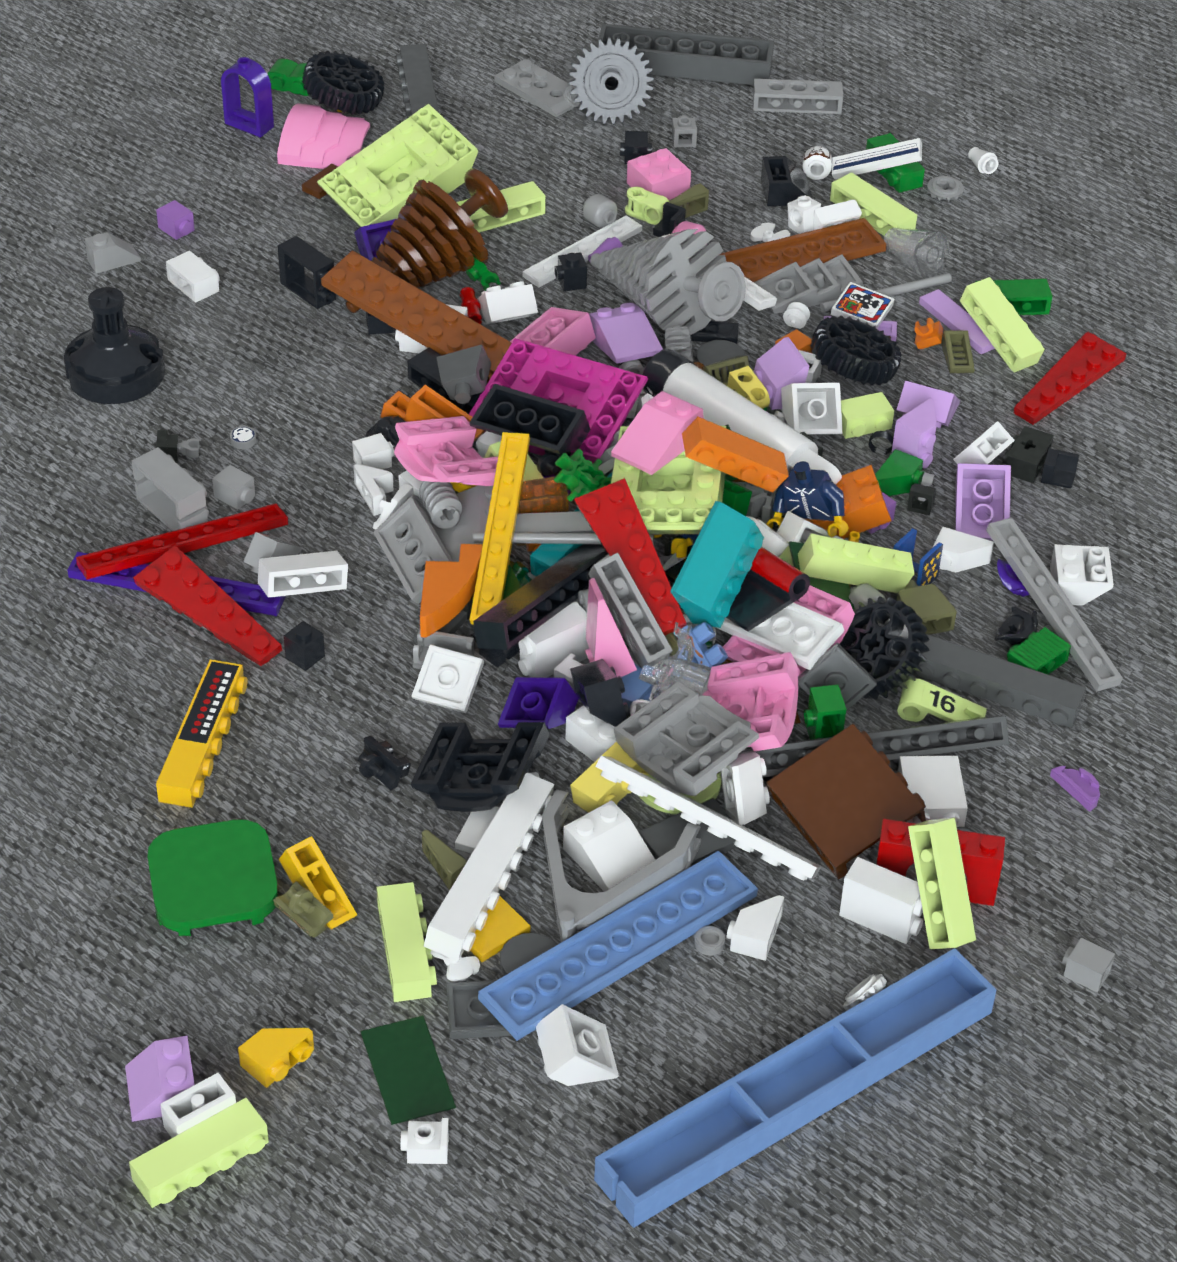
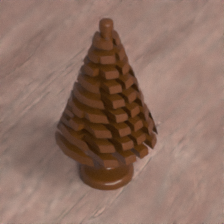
(436, 234)

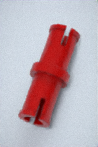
(473, 305)

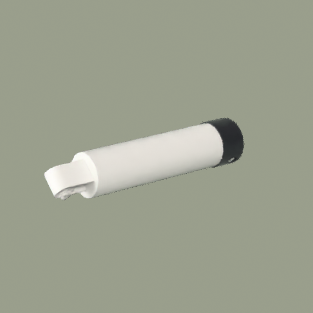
(721, 405)

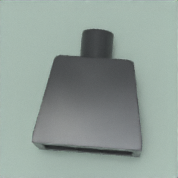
(464, 372)

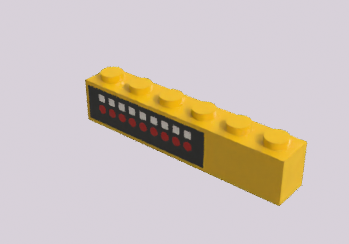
(201, 734)

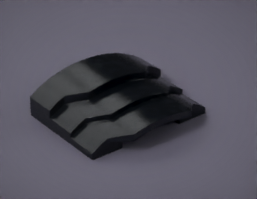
(476, 773)

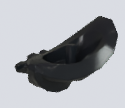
(387, 428)
(1017, 626)

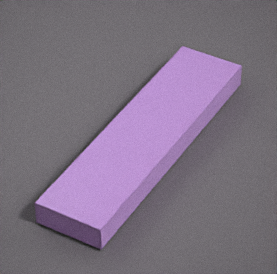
(955, 319)

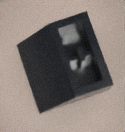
(783, 181)
(601, 691)

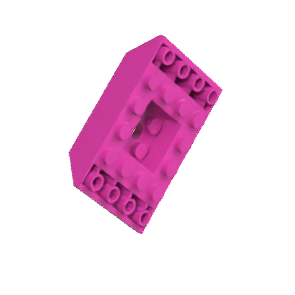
(596, 388)

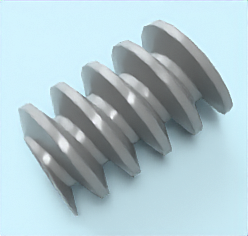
(441, 503)

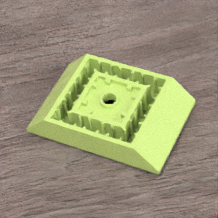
(414, 150)
(675, 496)

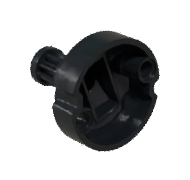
(113, 358)

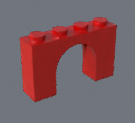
(980, 855)

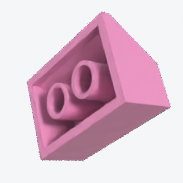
(560, 330)

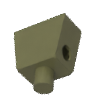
(930, 605)

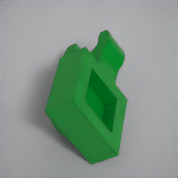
(482, 274)

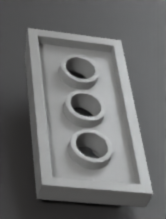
(525, 81)
(398, 549)

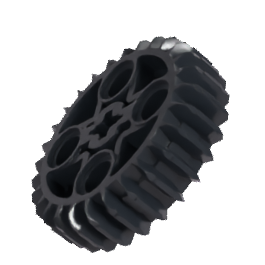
(343, 82)
(856, 350)
(881, 644)

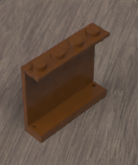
(842, 797)

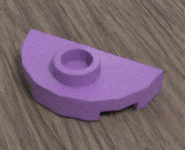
(1079, 785)

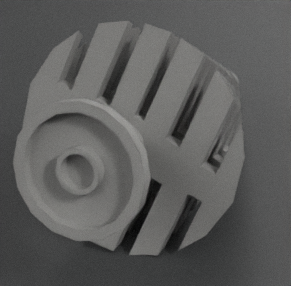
(676, 279)

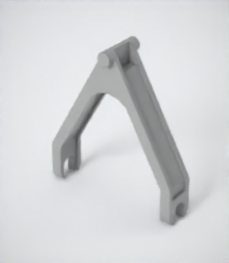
(580, 909)

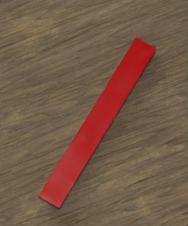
(186, 539)

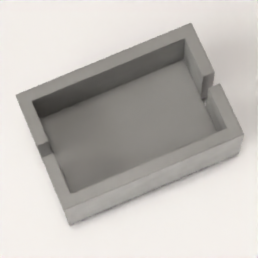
(169, 490)

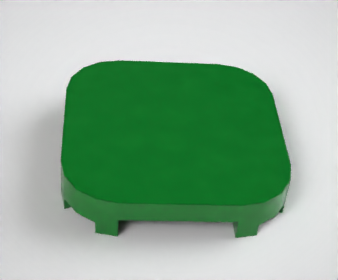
(212, 875)

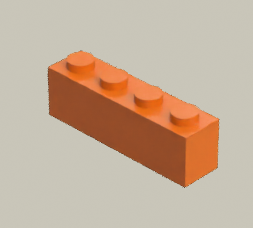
(735, 454)

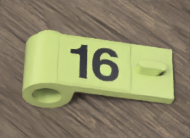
(927, 698)

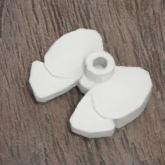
(765, 233)
(459, 970)

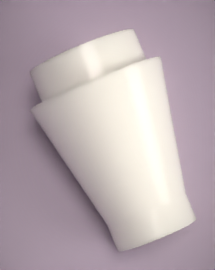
(984, 161)

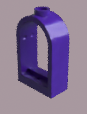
(235, 116)

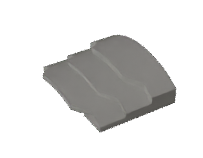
(684, 739)

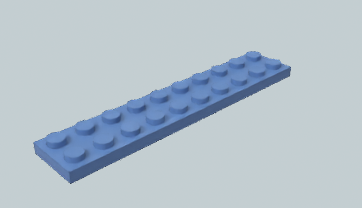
(617, 944)

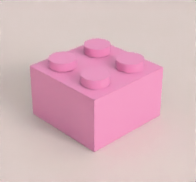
(659, 174)

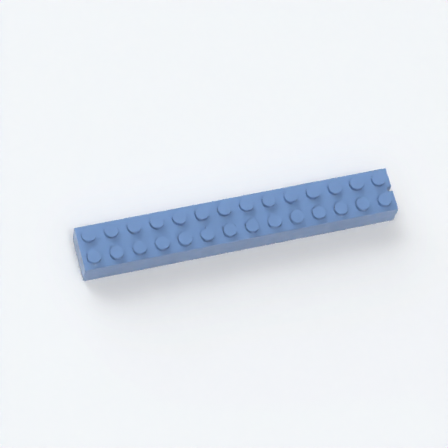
(792, 1087)

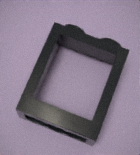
(299, 255)

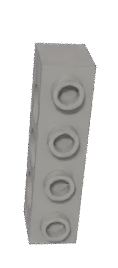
(797, 96)
(630, 611)

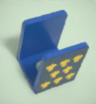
(929, 564)

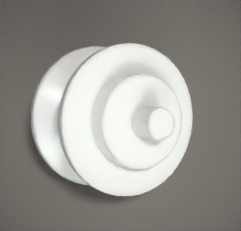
(796, 315)

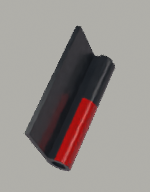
(765, 590)

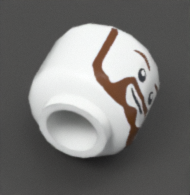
(817, 163)

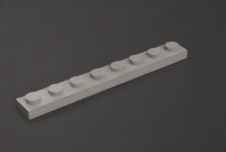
(1054, 604)

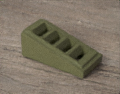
(696, 197)
(957, 338)
(738, 361)
(443, 858)

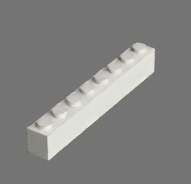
(489, 869)

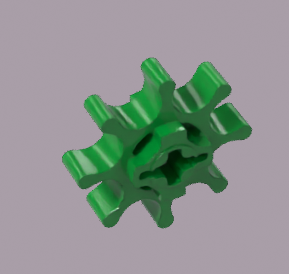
(580, 474)

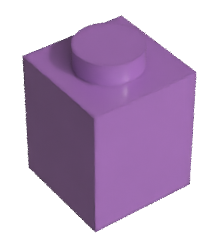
(175, 219)

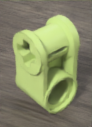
(645, 206)

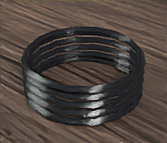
(881, 434)

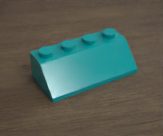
(717, 565)

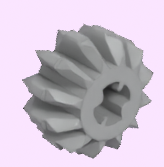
(679, 339)

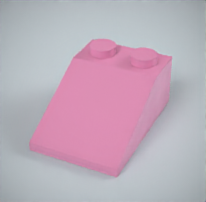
(656, 433)
(604, 636)

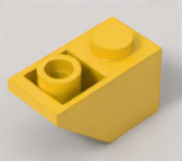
(275, 1051)

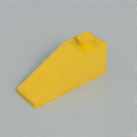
(309, 868)

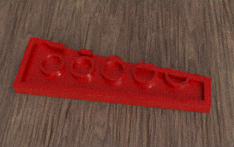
(1075, 371)
(621, 530)
(196, 595)

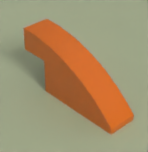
(423, 405)
(448, 588)

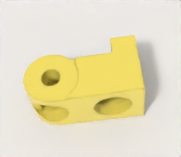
(749, 387)

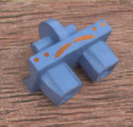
(709, 657)

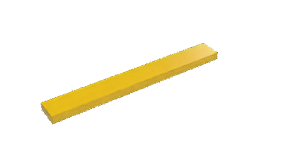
(500, 523)

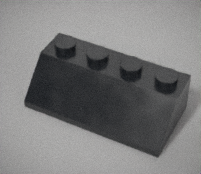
(547, 422)

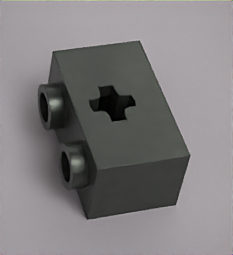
(1028, 453)

